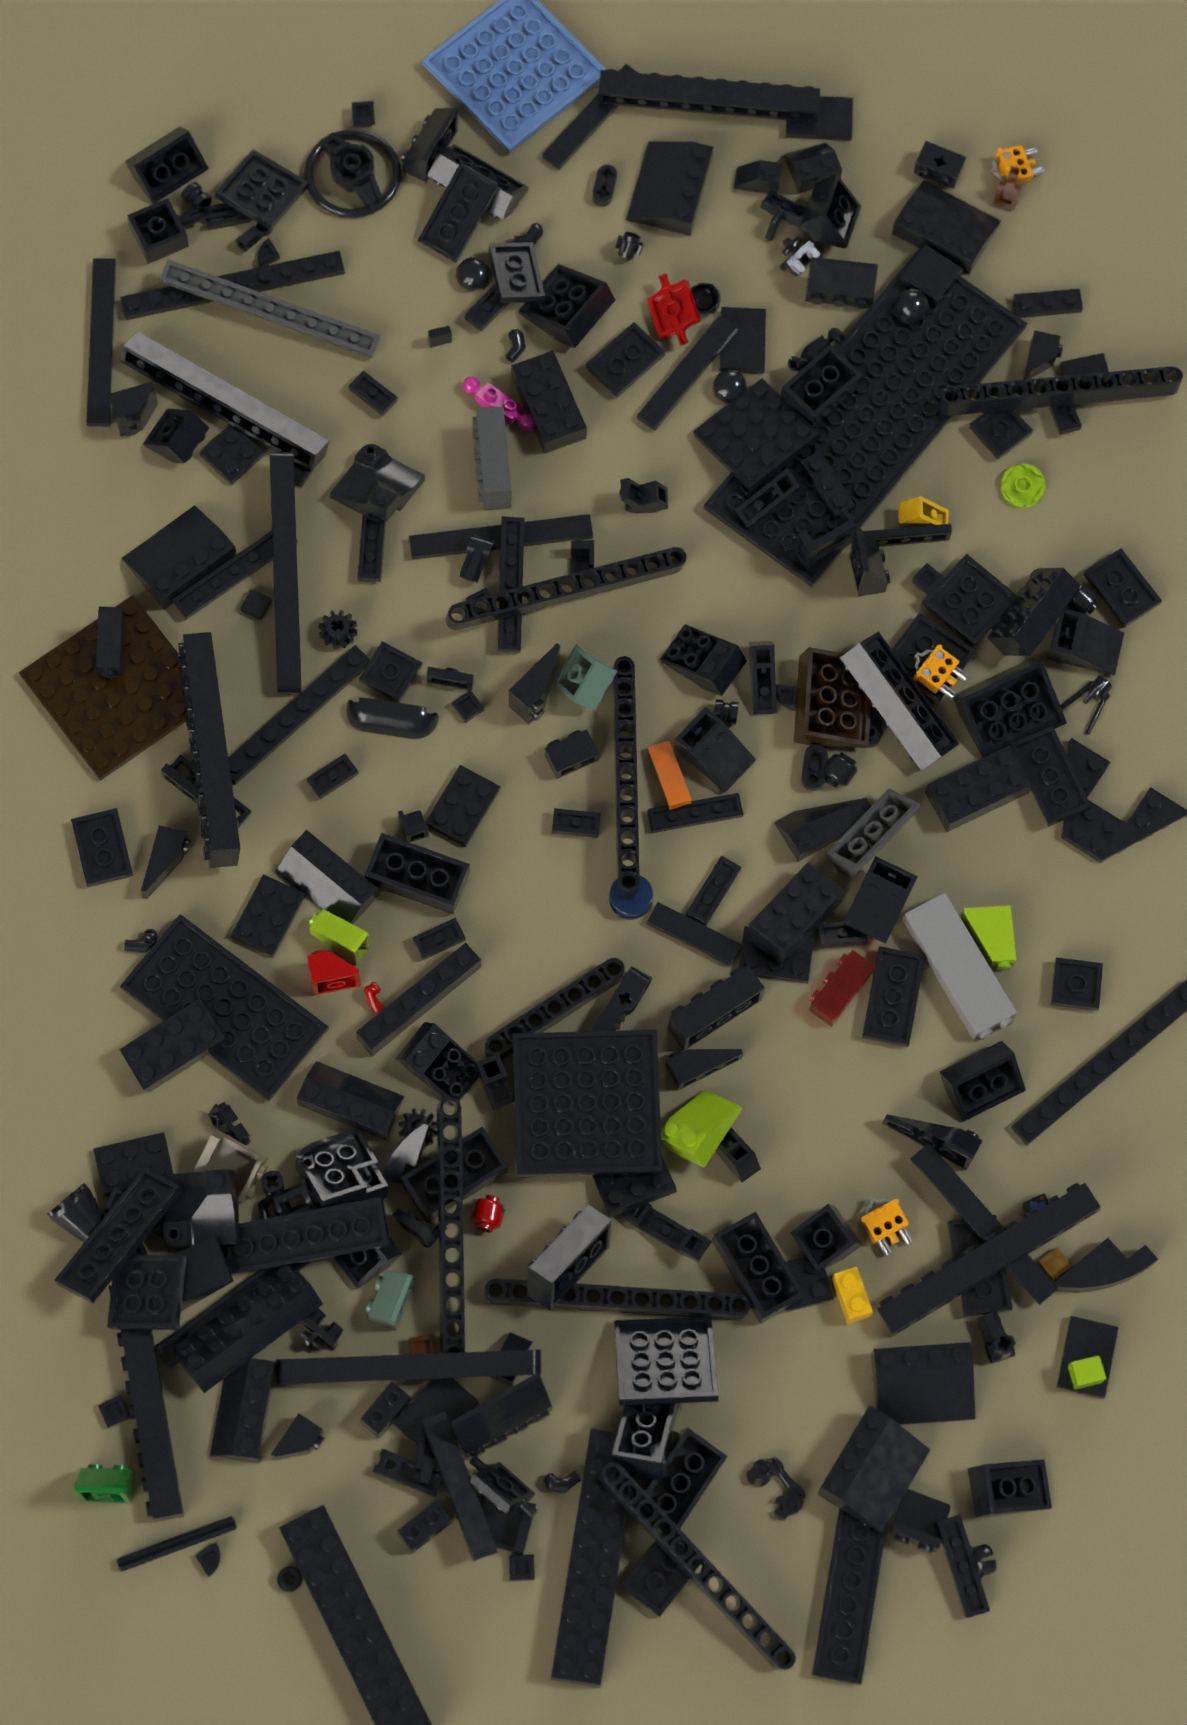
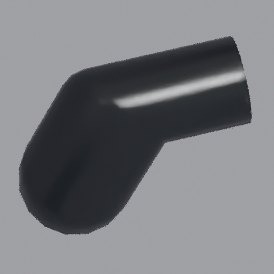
(533, 234)
(518, 344)

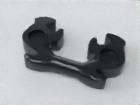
(789, 1504)

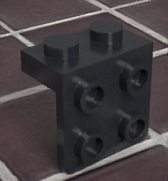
(917, 1521)

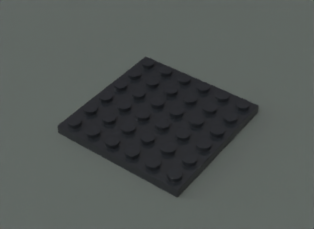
(587, 1103)

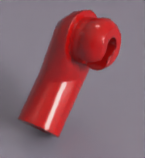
(372, 1000)

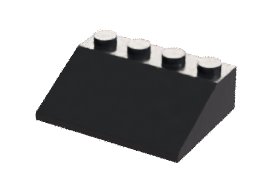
(670, 185)
(945, 225)
(179, 555)
(1009, 706)
(925, 1383)
(501, 1416)
(874, 1469)

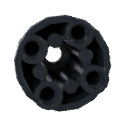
(78, 1213)

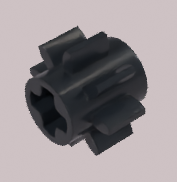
(629, 245)

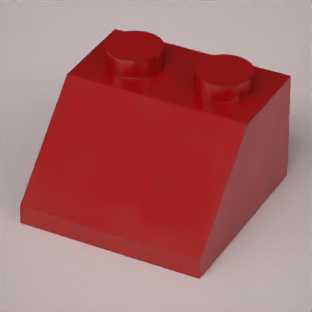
(331, 973)

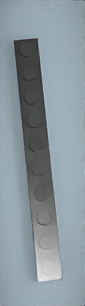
(269, 308)

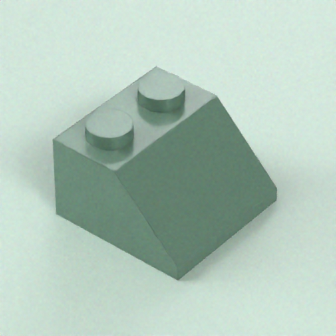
(584, 678)
(390, 1299)

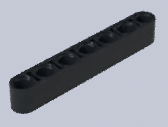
(560, 999)

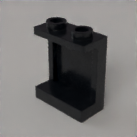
(507, 1529)

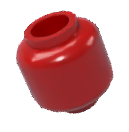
(488, 1213)

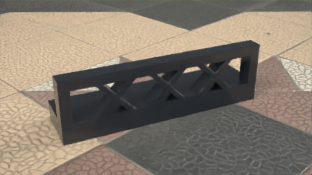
(185, 785)

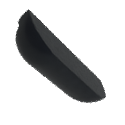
(391, 718)

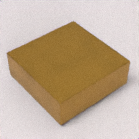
(1055, 1264)

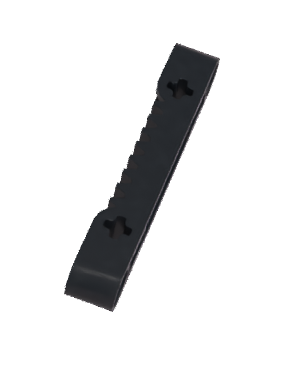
(631, 987)

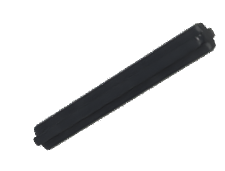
(177, 1543)

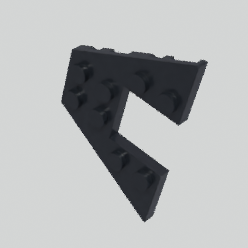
(1099, 831)

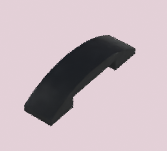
(668, 1231)

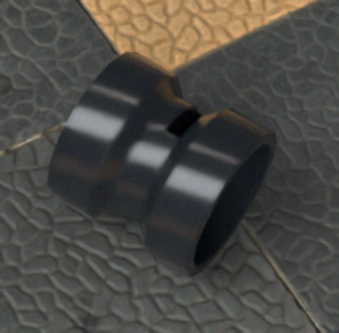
(195, 196)
(720, 711)

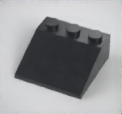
(570, 305)

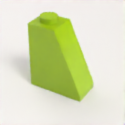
(992, 933)
(340, 935)

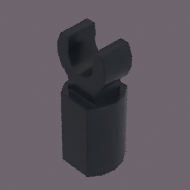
(252, 236)

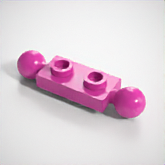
(492, 397)

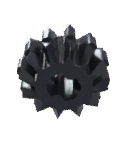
(338, 621)
(410, 1122)

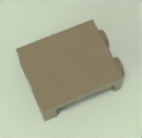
(227, 1153)

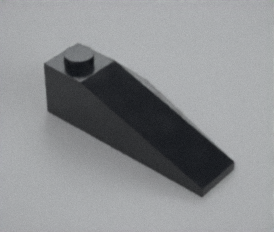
(817, 827)
(950, 1142)

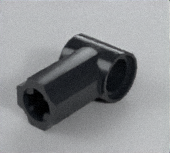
(477, 552)

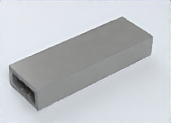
(959, 967)

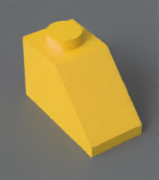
(921, 512)

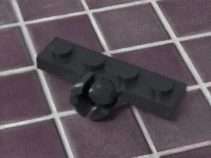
(966, 1565)

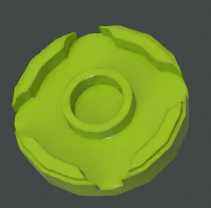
(1023, 485)

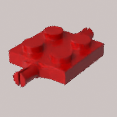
(673, 309)

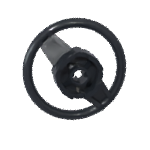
(357, 179)

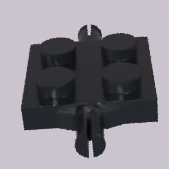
(502, 1487)

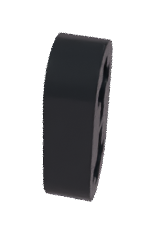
(600, 184)

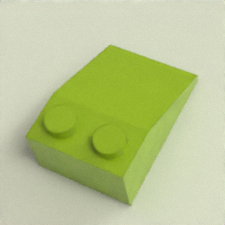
(699, 1127)

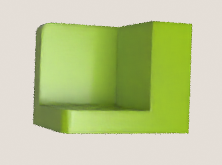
(1086, 1372)

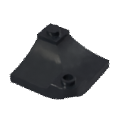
(377, 484)
(341, 1169)
(203, 1209)

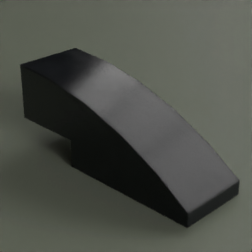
(408, 1150)

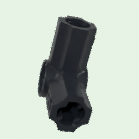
(997, 1343)

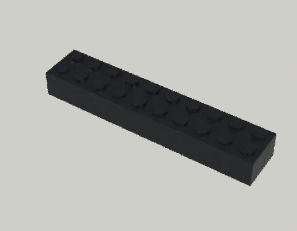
(209, 750)
(591, 1571)
(352, 1620)

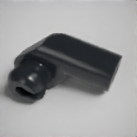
(144, 944)
(560, 1484)

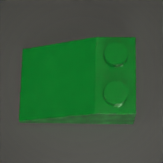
(104, 1485)

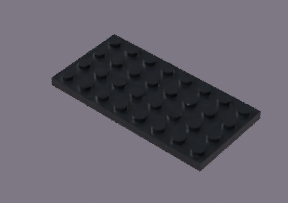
(264, 1024)

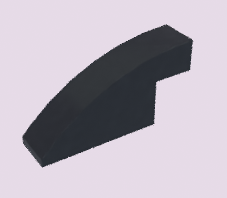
(1105, 1268)

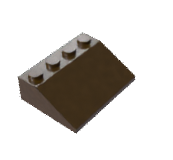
(829, 703)

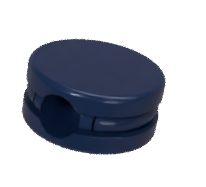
(635, 907)

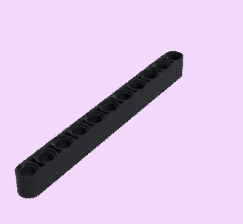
(1050, 387)
(285, 572)
(558, 595)
(626, 786)
(445, 1218)
(629, 1304)
(408, 1367)
(707, 1571)

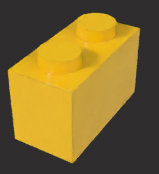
(852, 1295)

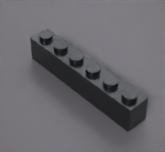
(418, 999)

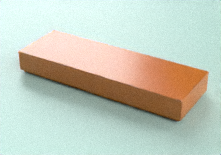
(669, 775)

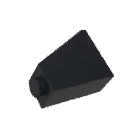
(110, 641)

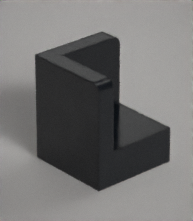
(582, 555)
(413, 826)

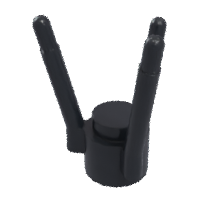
(1097, 690)

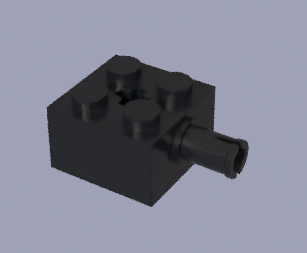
(160, 229)

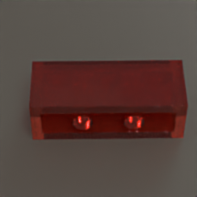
(841, 987)

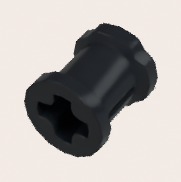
(273, 1176)

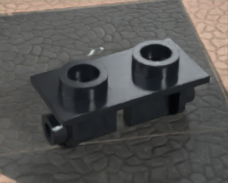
(222, 1118)

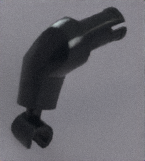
(814, 349)

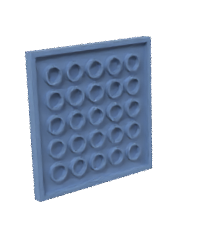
(514, 69)

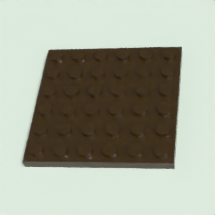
(115, 716)

